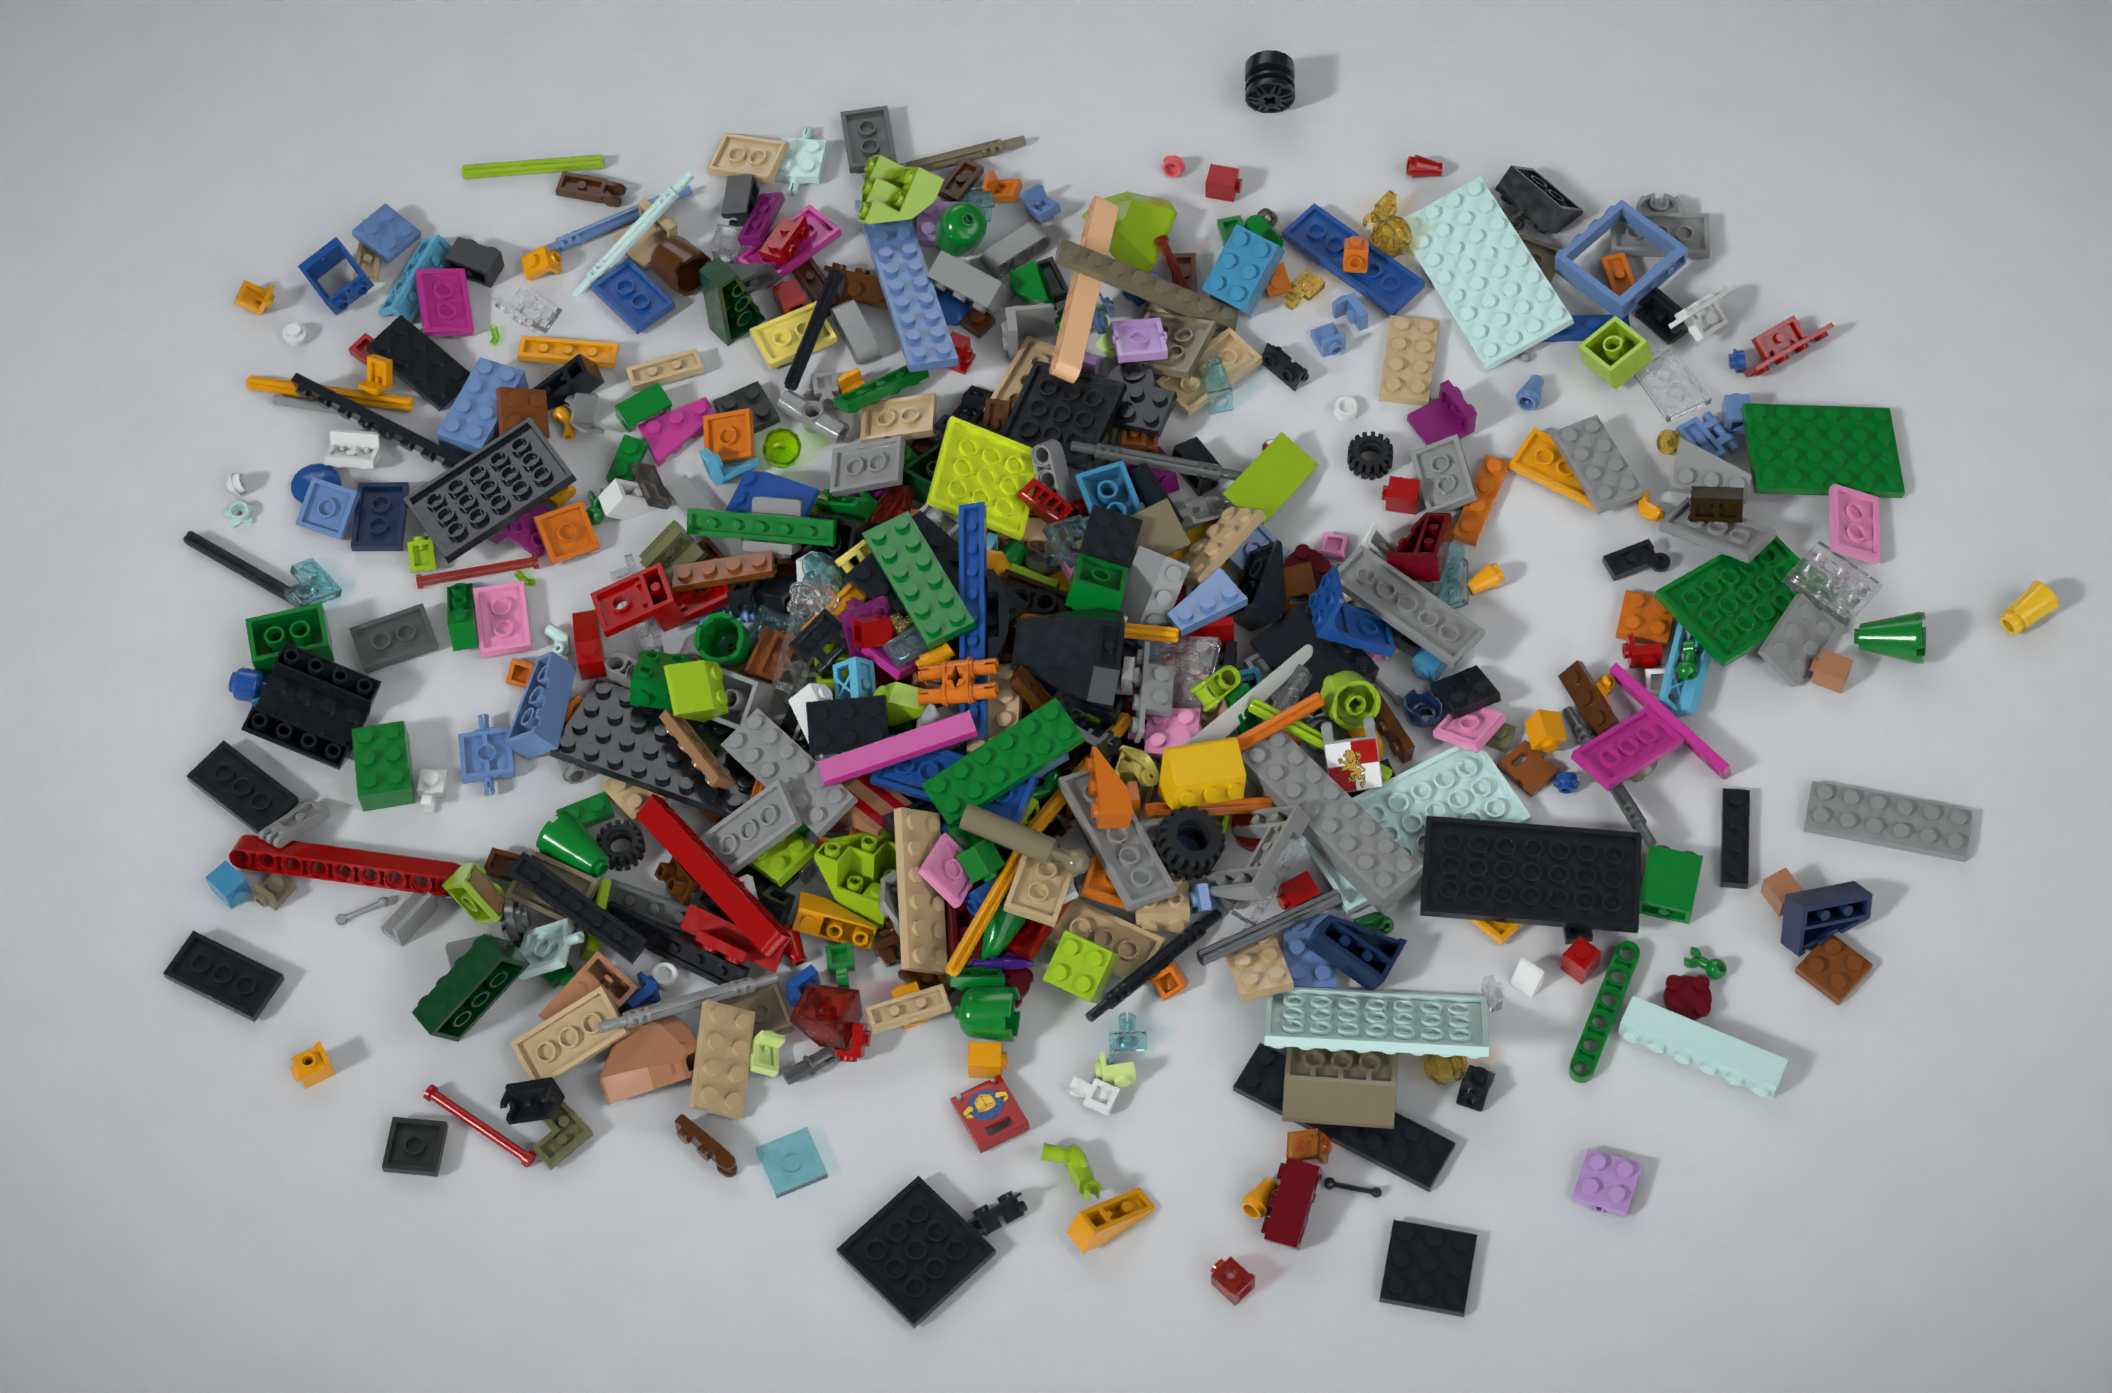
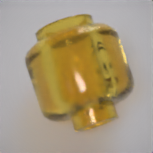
(1445, 1069)

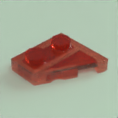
(895, 502)

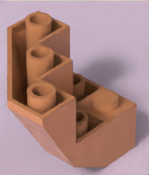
(648, 1059)

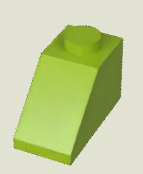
(901, 702)

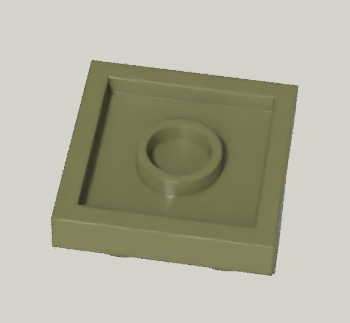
(672, 548)

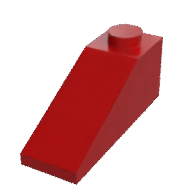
(588, 645)

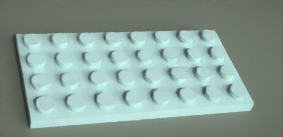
(1485, 274)
(1447, 785)
(1378, 1022)

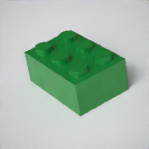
(301, 626)
(383, 766)

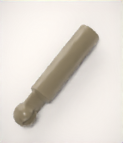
(1021, 839)

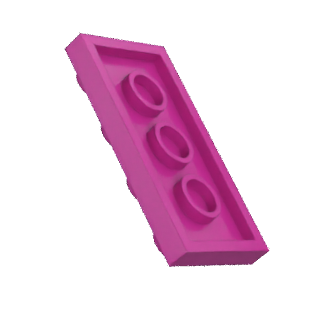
(821, 234)
(1627, 748)

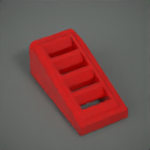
(1055, 500)

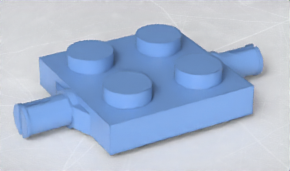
(485, 755)

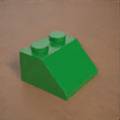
(1096, 584)

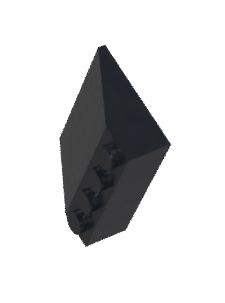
(1328, 658)

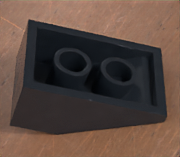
(848, 534)
(1263, 586)

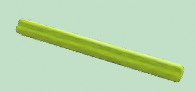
(533, 166)
(1300, 730)

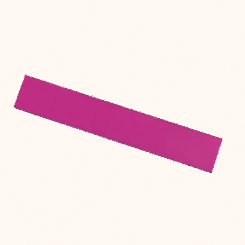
(1691, 740)
(897, 748)

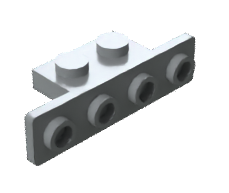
(1153, 691)

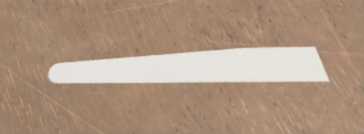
(1228, 720)

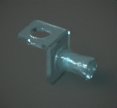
(983, 200)
(1217, 385)
(1127, 1038)

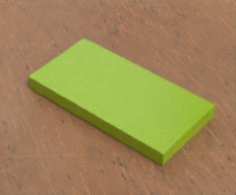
(1272, 477)

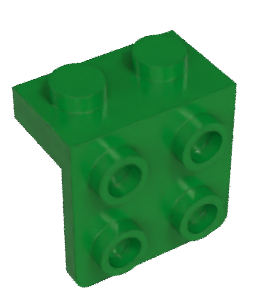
(649, 681)

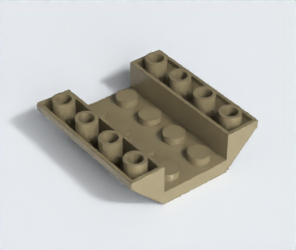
(1340, 1087)

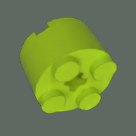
(1349, 699)

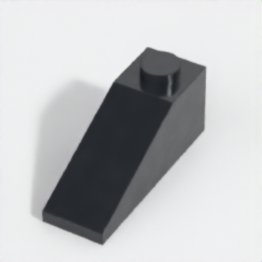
(574, 377)

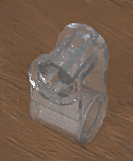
(811, 596)

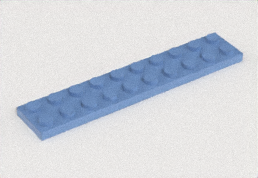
(910, 295)

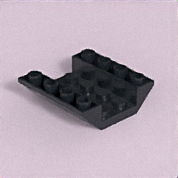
(312, 706)

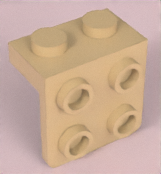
(641, 251)
(1168, 914)

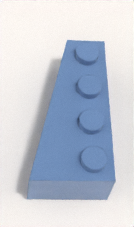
(542, 707)

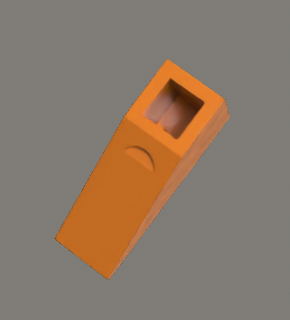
(1110, 795)

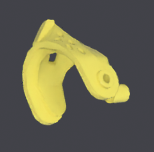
(1136, 763)

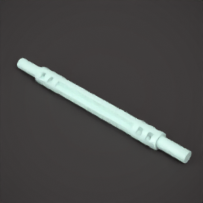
(633, 234)

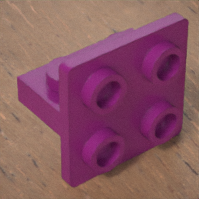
(859, 608)

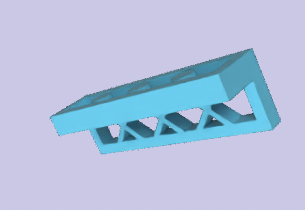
(404, 296)
(860, 679)
(1686, 692)

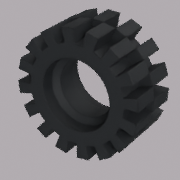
(1368, 467)
(622, 831)

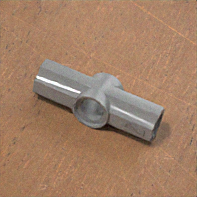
(822, 423)

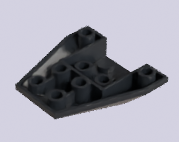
(1073, 652)

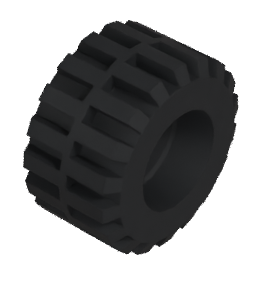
(1196, 826)

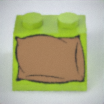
(476, 893)

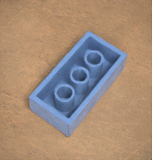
(474, 414)

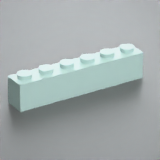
(1702, 1047)

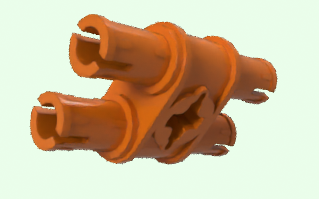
(965, 689)

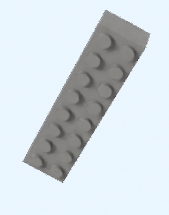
(1337, 822)

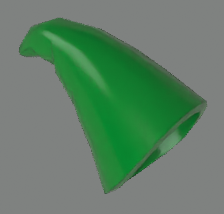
(1000, 933)

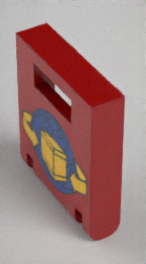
(986, 1107)

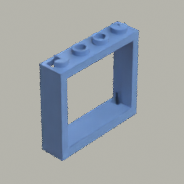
(1655, 277)

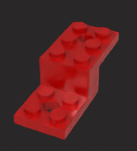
(652, 595)

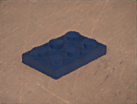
(380, 516)

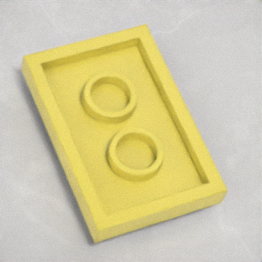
(782, 335)

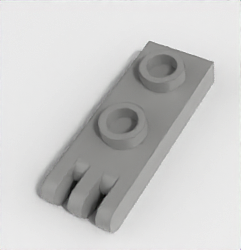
(294, 823)

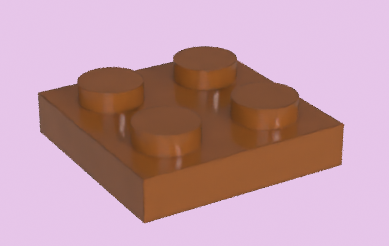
(520, 403)
(1834, 969)

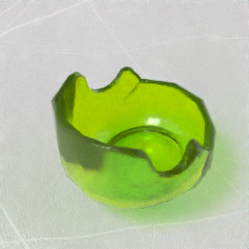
(781, 448)

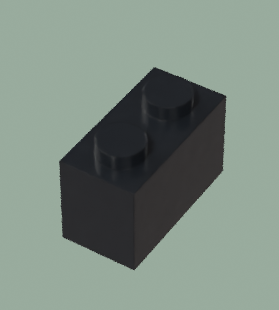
(480, 262)

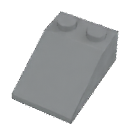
(744, 697)

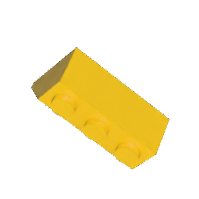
(1202, 773)

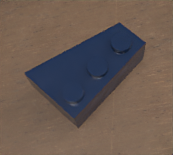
(1821, 912)
(1355, 951)

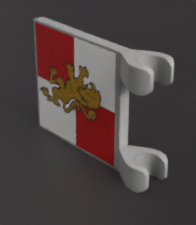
(1353, 761)

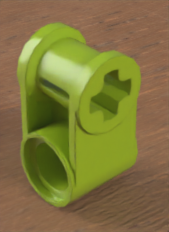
(1213, 688)

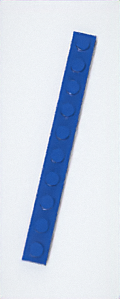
(974, 596)

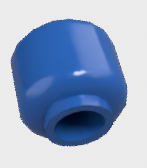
(247, 684)

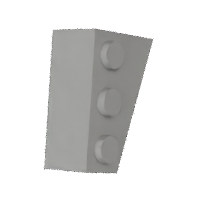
(1700, 468)

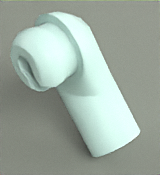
(560, 638)

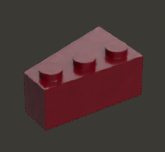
(1425, 549)
(956, 924)
(1291, 1203)

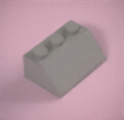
(969, 283)
(1152, 587)

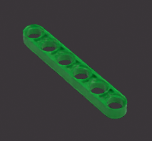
(1608, 1012)

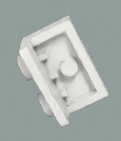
(353, 449)

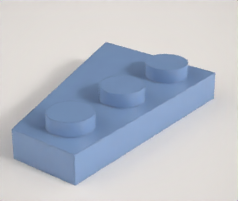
(1207, 603)

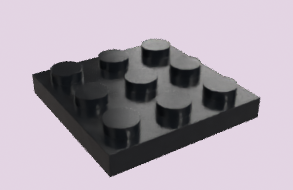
(1428, 1268)

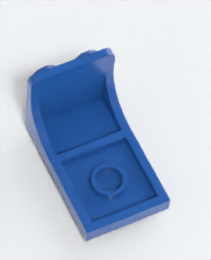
(1346, 622)

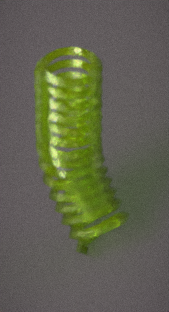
(493, 340)
(530, 582)

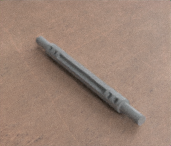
(687, 1002)

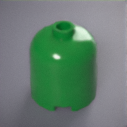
(957, 236)
(719, 636)
(989, 1013)

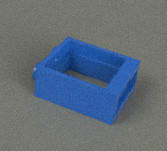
(315, 267)

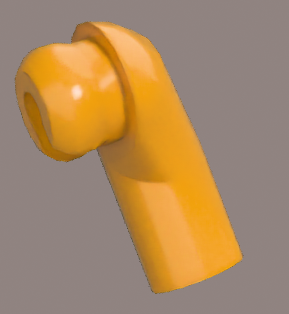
(563, 415)
(1649, 510)
(1605, 685)

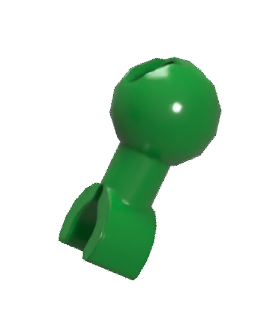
(594, 512)
(1687, 669)
(1712, 967)

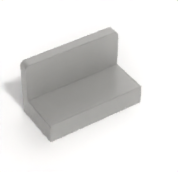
(409, 917)

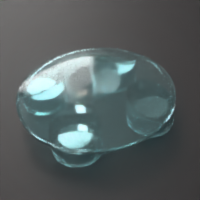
(822, 566)

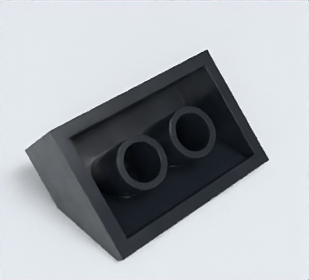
(1539, 198)

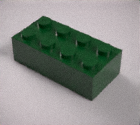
(470, 987)

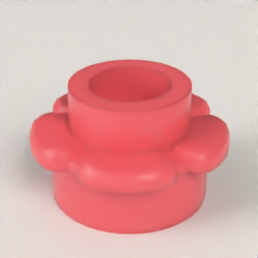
(1173, 166)

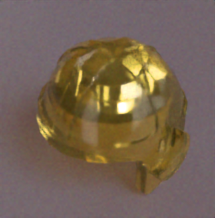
(1392, 236)

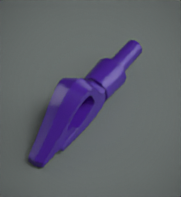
(1008, 961)

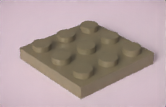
(1185, 344)

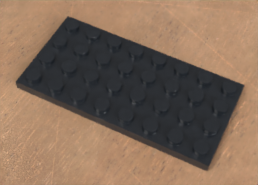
(636, 749)
(1531, 874)

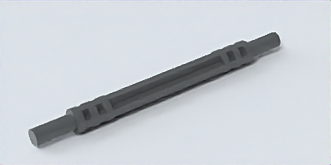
(1156, 460)
(1619, 792)

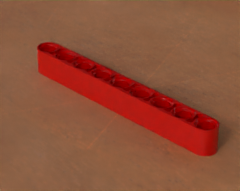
(344, 865)
(714, 876)

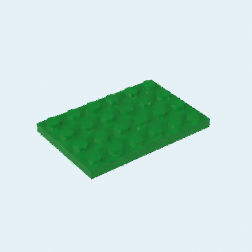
(1816, 445)
(1732, 602)

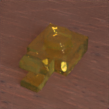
(1384, 207)
(1304, 286)

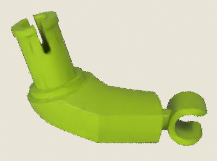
(1078, 1167)

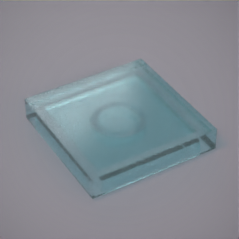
(791, 1162)

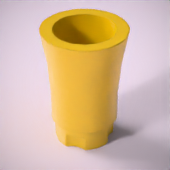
(2029, 608)

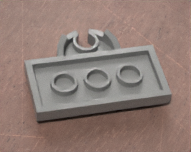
(1687, 228)

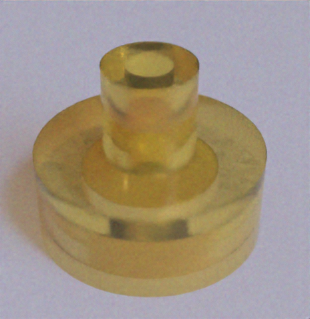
(1668, 442)
(900, 624)

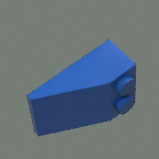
(770, 485)

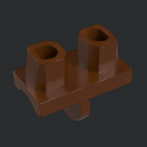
(677, 880)
(887, 948)

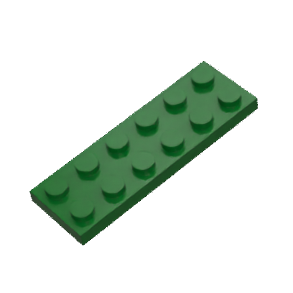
(918, 580)
(1003, 762)

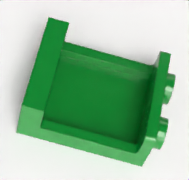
(1669, 883)

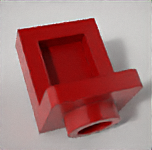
(1642, 655)
(860, 1039)

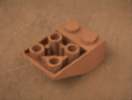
(593, 974)

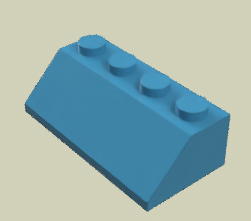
(1109, 488)

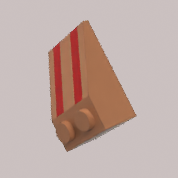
(871, 804)

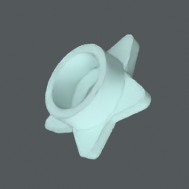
(236, 508)

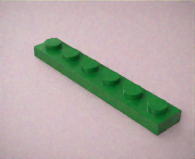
(761, 526)

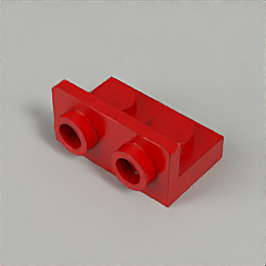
(785, 240)

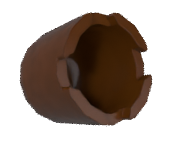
(679, 264)

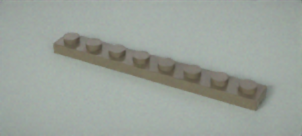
(1144, 284)

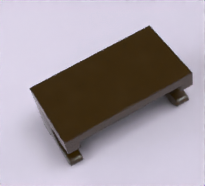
(1716, 504)

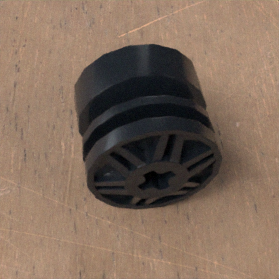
(1269, 81)

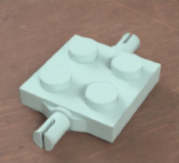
(803, 161)
(548, 947)

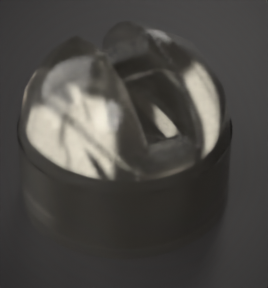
(1274, 218)

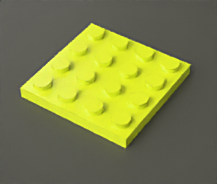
(983, 468)

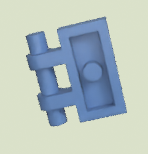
(1699, 435)

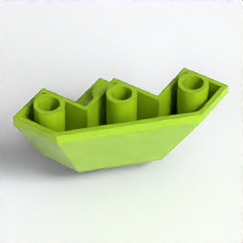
(895, 191)
(1137, 226)
(855, 869)

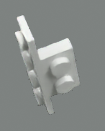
(1704, 315)

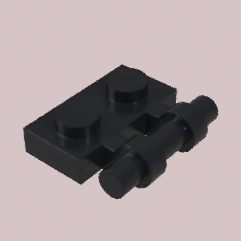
(815, 637)

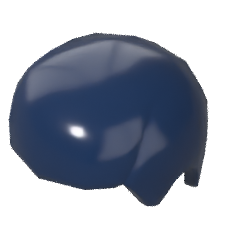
(1422, 709)

